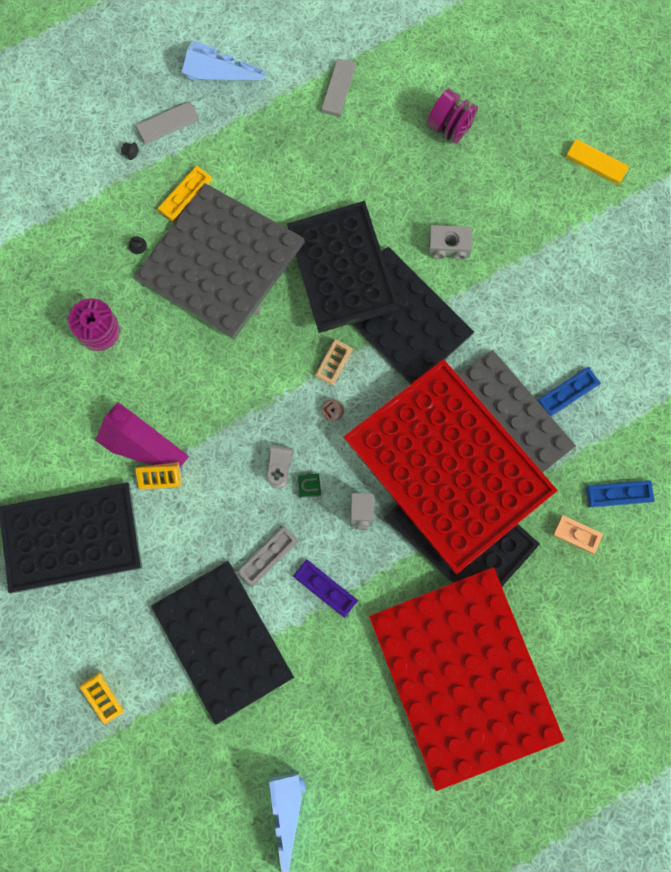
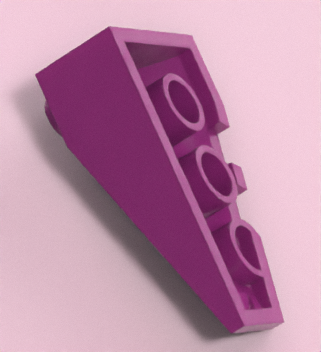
(133, 438)

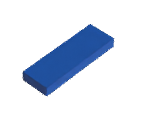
(569, 391)
(620, 494)

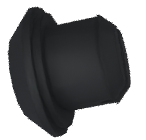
(130, 150)
(137, 245)

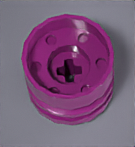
(451, 115)
(98, 334)

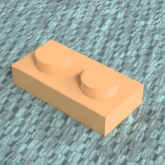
(577, 534)

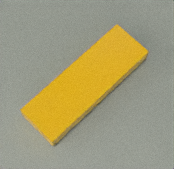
(597, 162)
(184, 193)

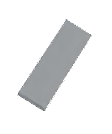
(339, 87)
(167, 122)
(267, 556)

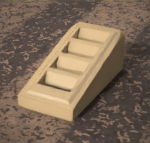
(336, 343)

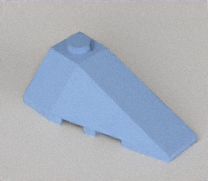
(205, 63)
(286, 802)

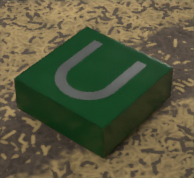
(309, 485)

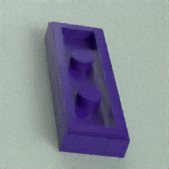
(325, 588)

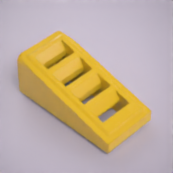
(175, 482)
(84, 686)

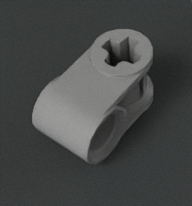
(279, 462)

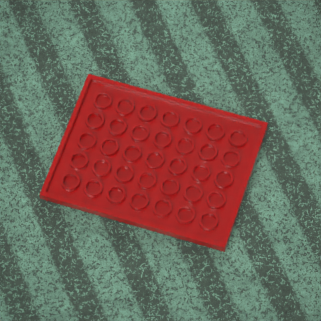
(450, 465)
(466, 679)

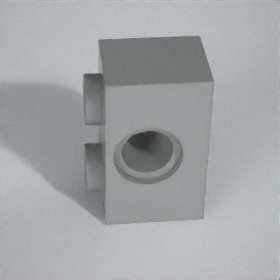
(459, 235)
(362, 510)

